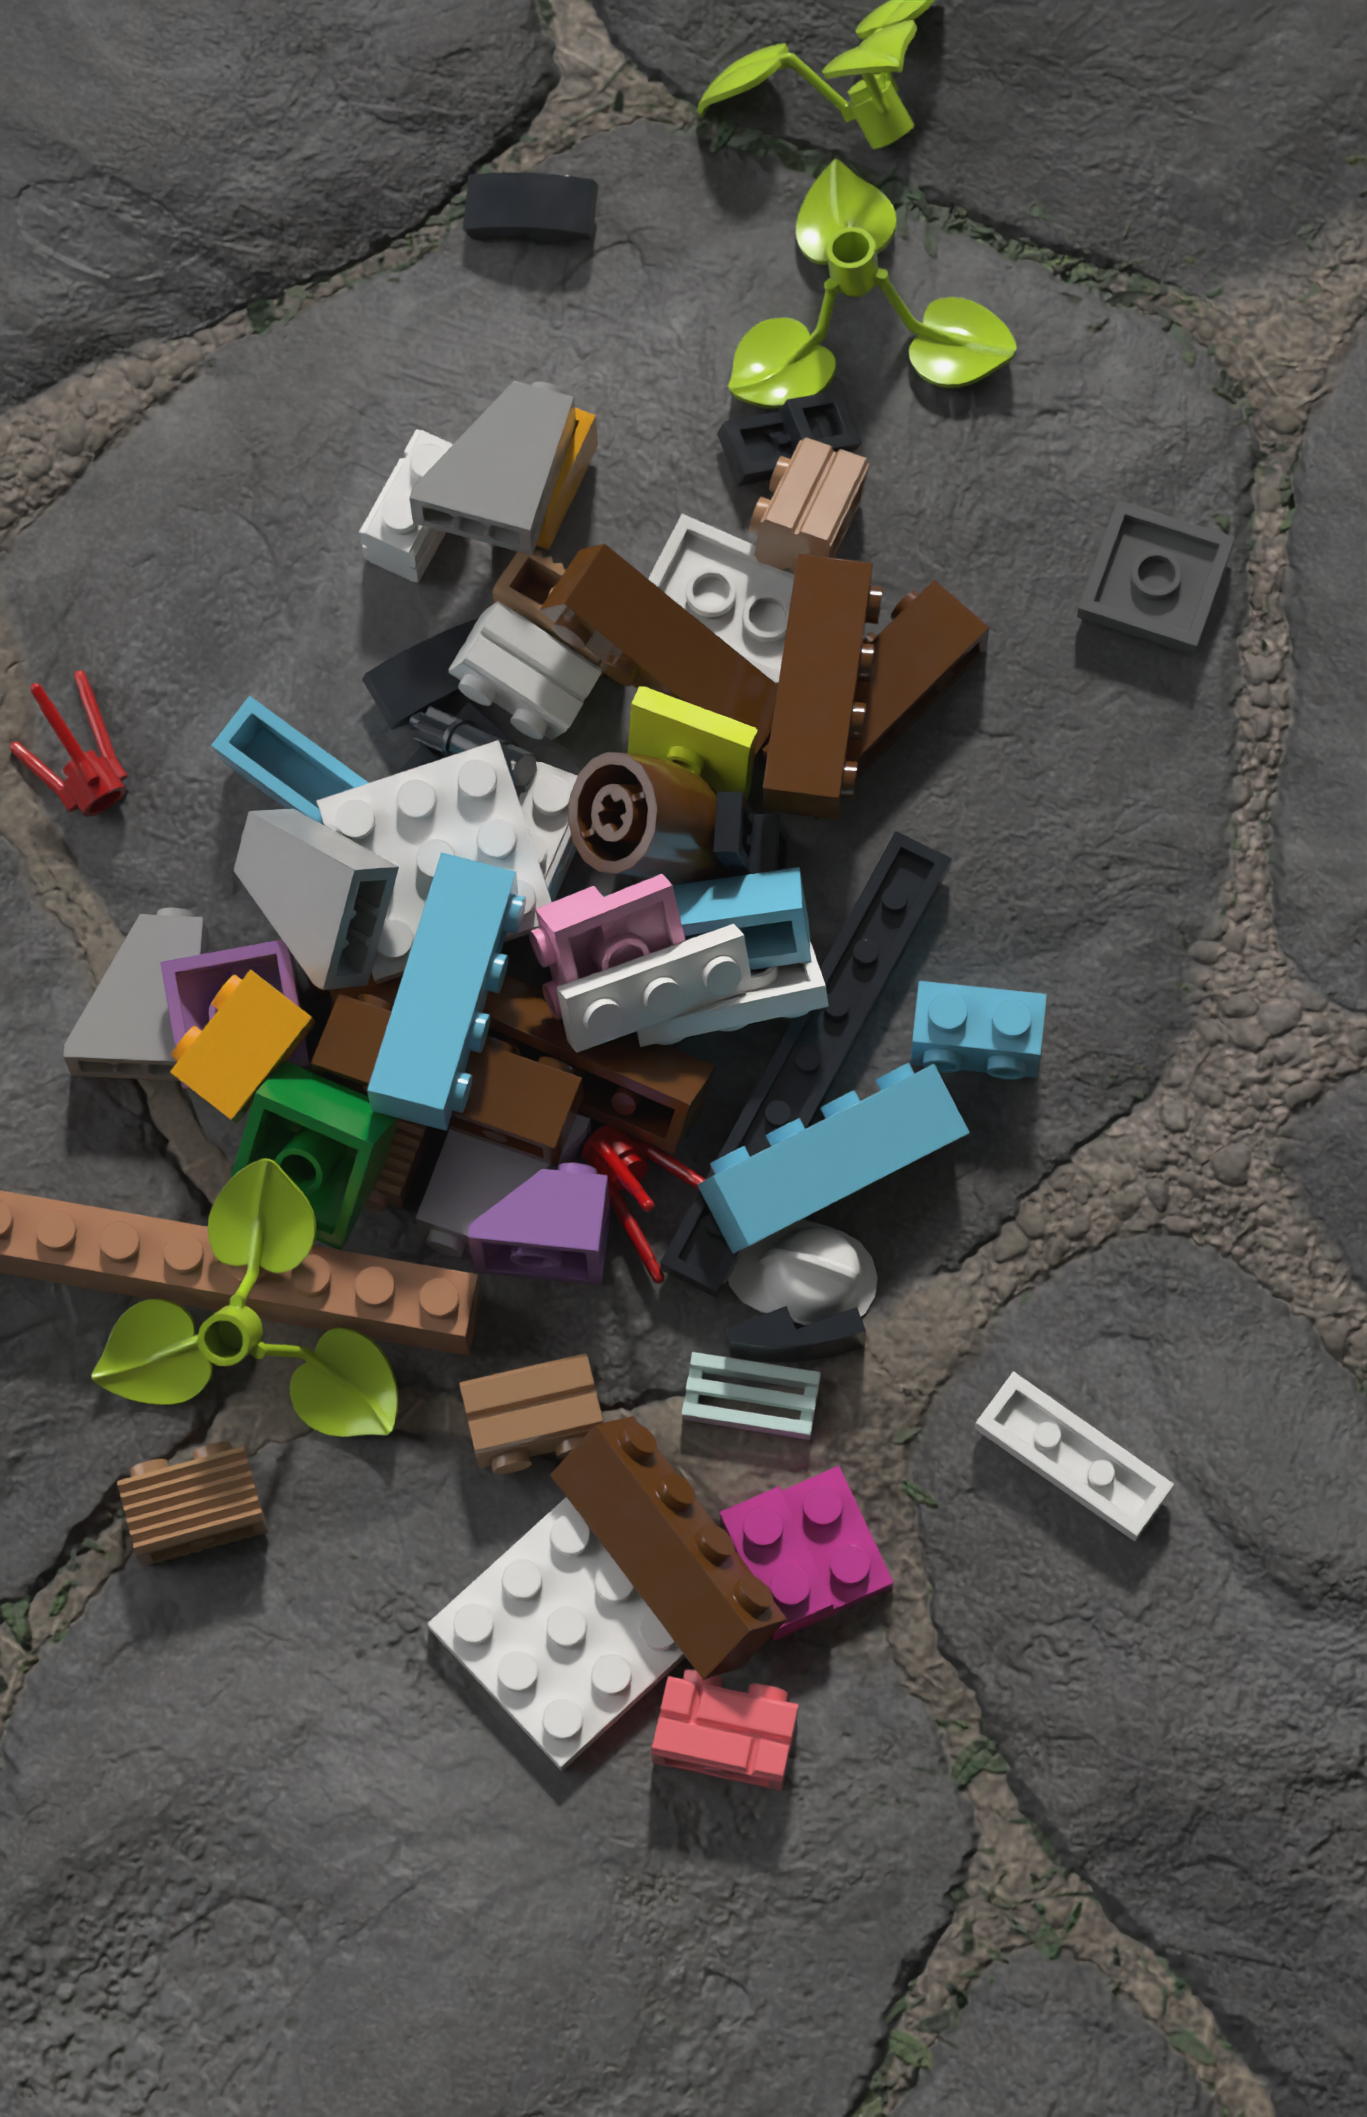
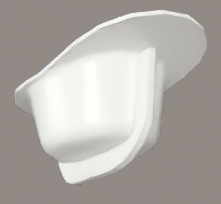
(808, 1270)

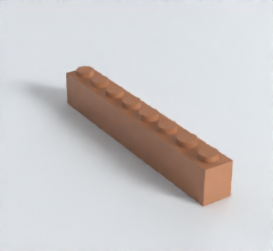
(176, 1263)

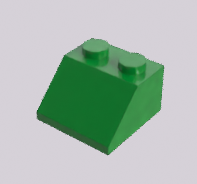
(322, 1142)

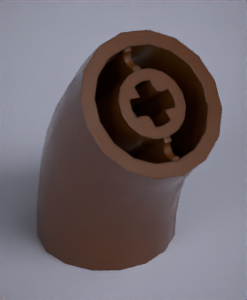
(645, 819)

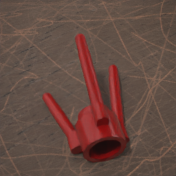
(91, 781)
(624, 1163)

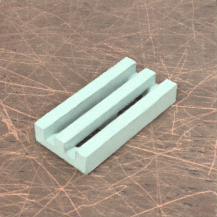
(753, 1371)

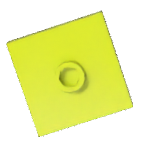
(695, 738)

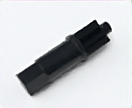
(453, 735)

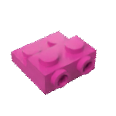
(808, 1548)

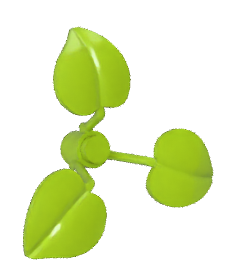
(873, 99)
(846, 227)
(161, 1360)

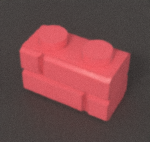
(725, 1730)

